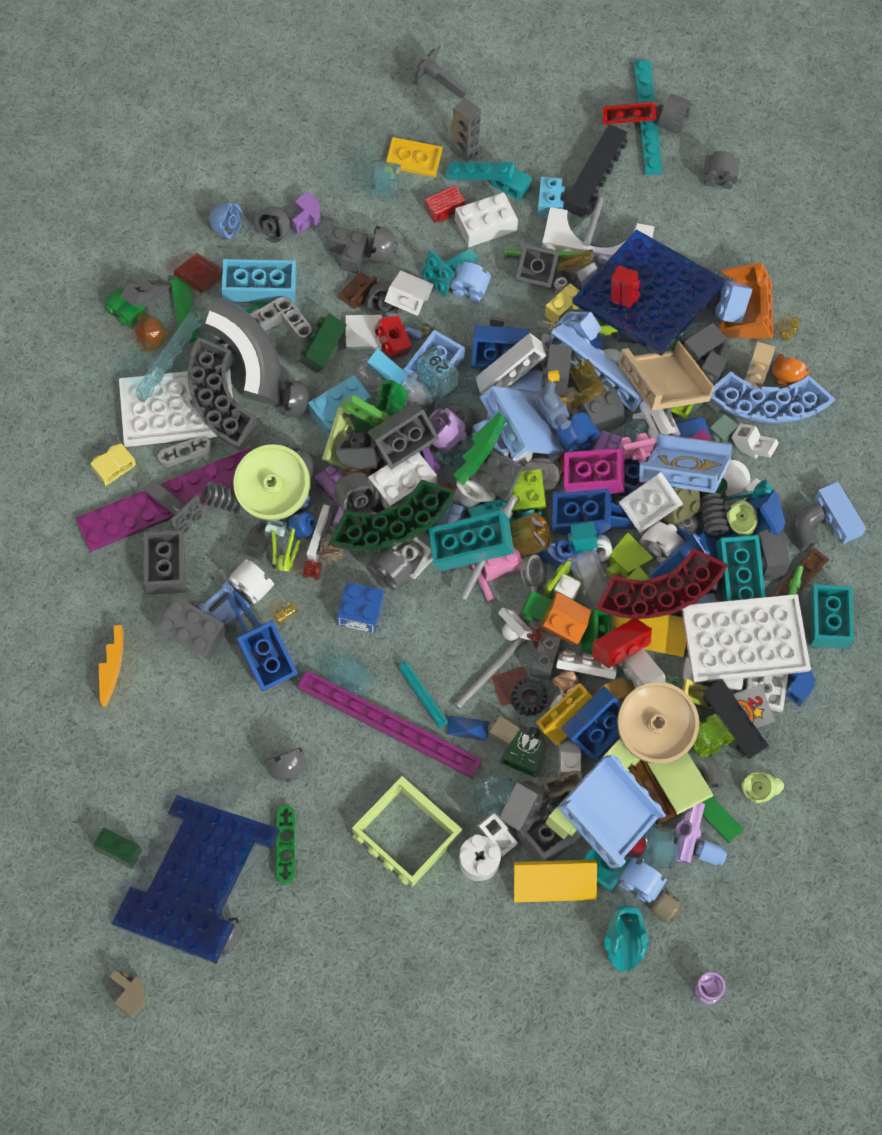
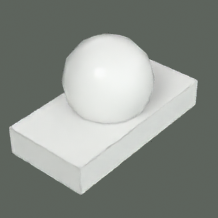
(515, 625)

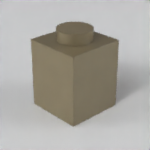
(502, 731)

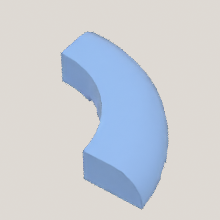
(770, 403)

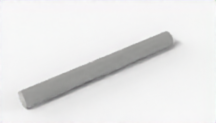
(593, 221)

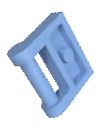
(225, 611)

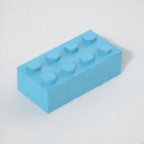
(258, 280)

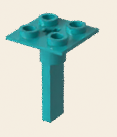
(441, 272)

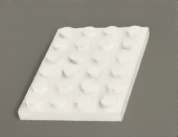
(163, 416)
(745, 638)

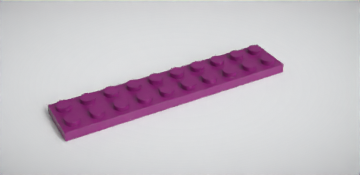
(143, 512)

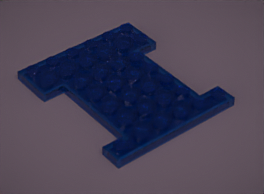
(195, 880)

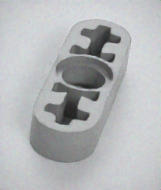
(187, 444)

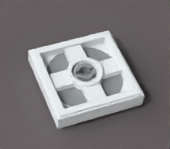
(773, 687)

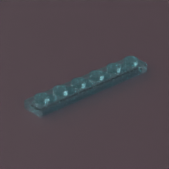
(167, 356)

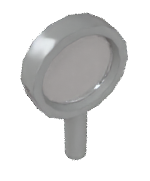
(532, 572)

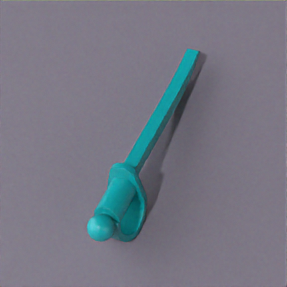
(760, 489)

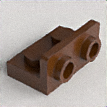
(357, 290)

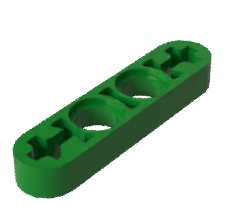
(282, 845)

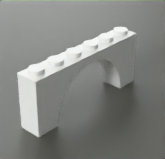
(561, 238)

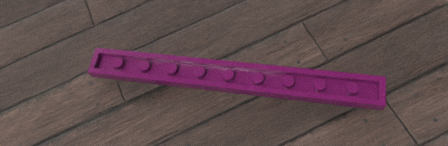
(389, 724)

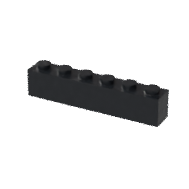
(595, 171)

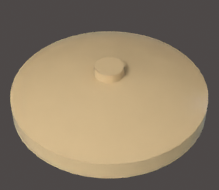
(658, 722)

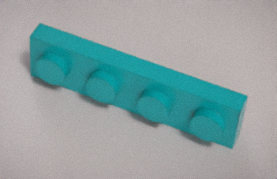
(480, 171)

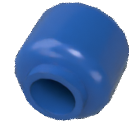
(303, 523)

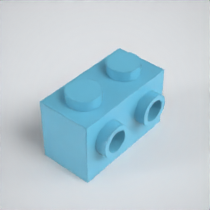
(550, 195)

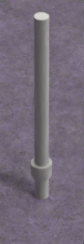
(478, 567)

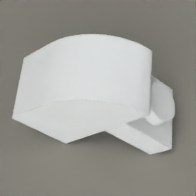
(751, 443)
(497, 831)

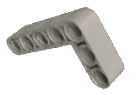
(277, 316)

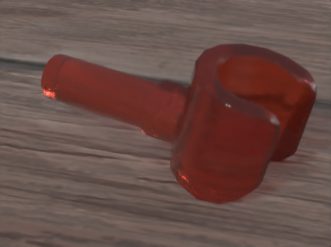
(535, 636)

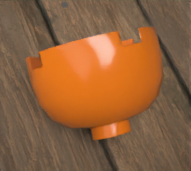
(788, 371)

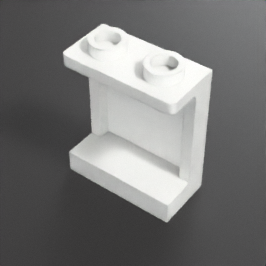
(408, 292)

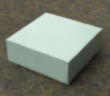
(278, 526)

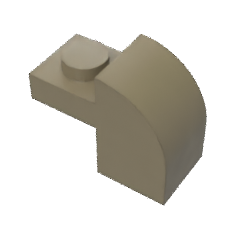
(134, 993)

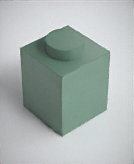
(723, 429)

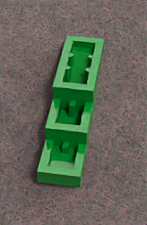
(485, 441)

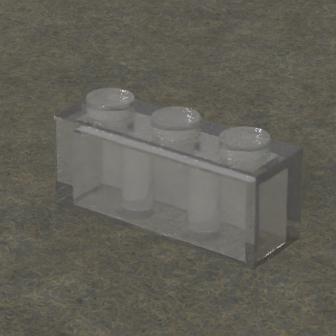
(589, 573)

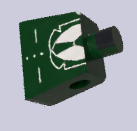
(524, 752)

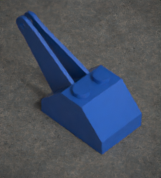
(585, 507)
(262, 649)

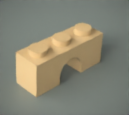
(759, 364)

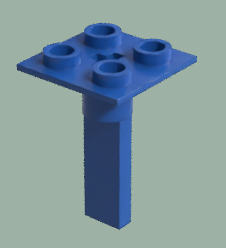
(691, 540)

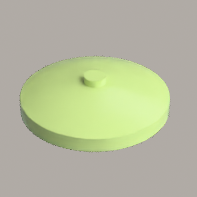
(271, 482)

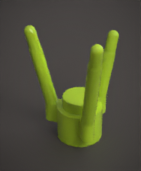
(284, 562)

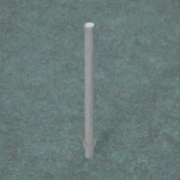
(493, 668)

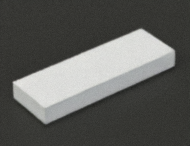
(319, 533)

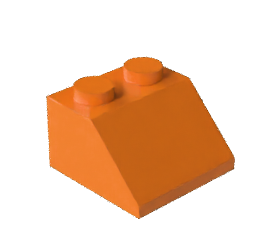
(566, 619)

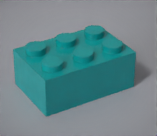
(831, 616)

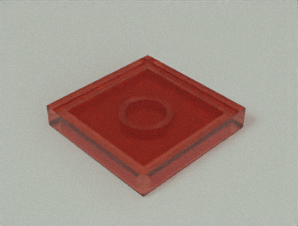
(198, 273)

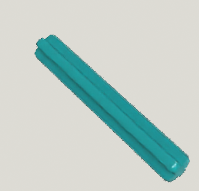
(423, 695)

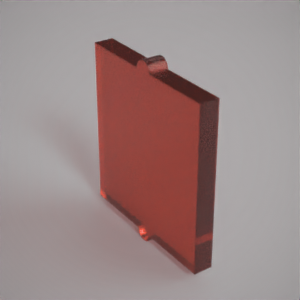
(505, 683)

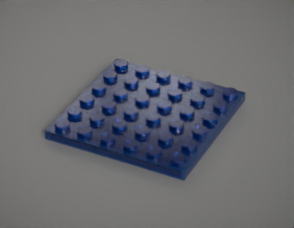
(670, 292)

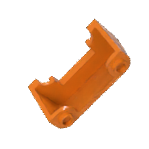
(759, 311)

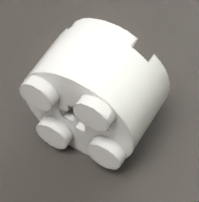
(661, 540)
(251, 581)
(476, 847)

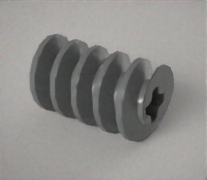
(220, 496)
(713, 514)

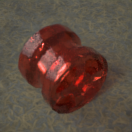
(312, 569)

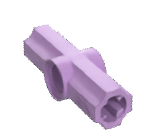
(686, 842)

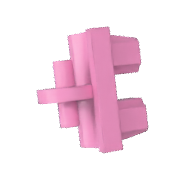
(637, 450)

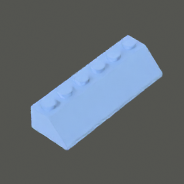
(606, 369)

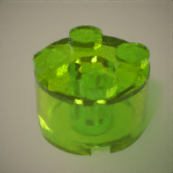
(711, 737)

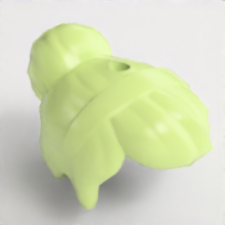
(742, 525)
(770, 786)

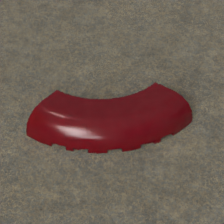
(664, 593)

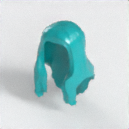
(626, 938)

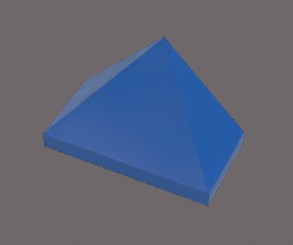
(467, 728)

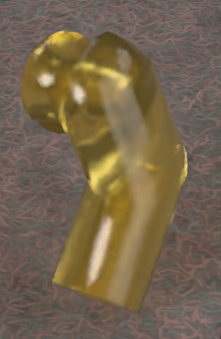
(794, 326)

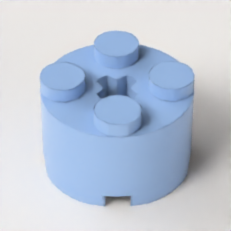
(470, 281)
(641, 880)

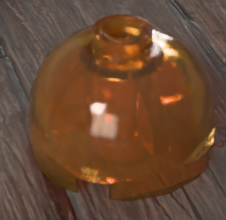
(150, 330)

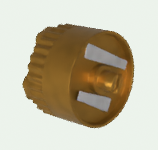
(530, 534)

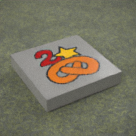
(755, 705)

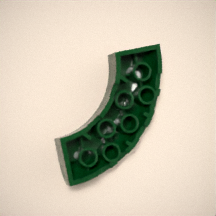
(396, 524)

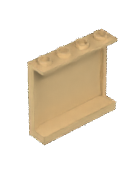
(667, 379)

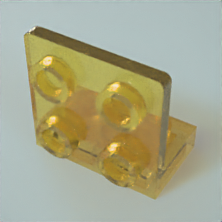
(587, 382)

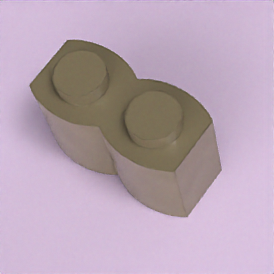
(562, 785)

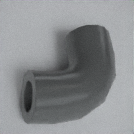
(803, 526)
(708, 768)

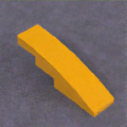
(109, 671)

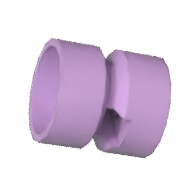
(709, 988)

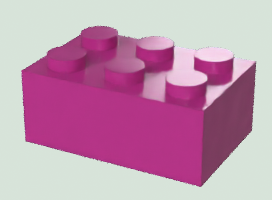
(595, 470)

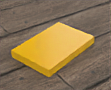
(415, 156)

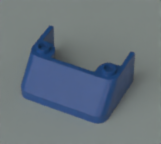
(769, 518)

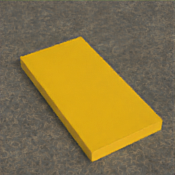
(667, 633)
(555, 880)

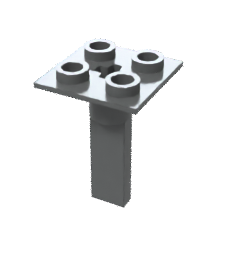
(435, 71)
(183, 514)

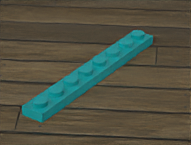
(648, 129)

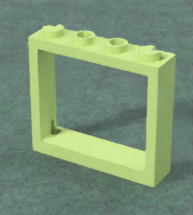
(428, 807)

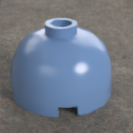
(226, 216)

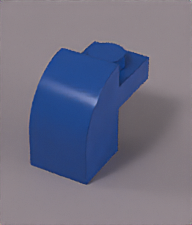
(801, 687)

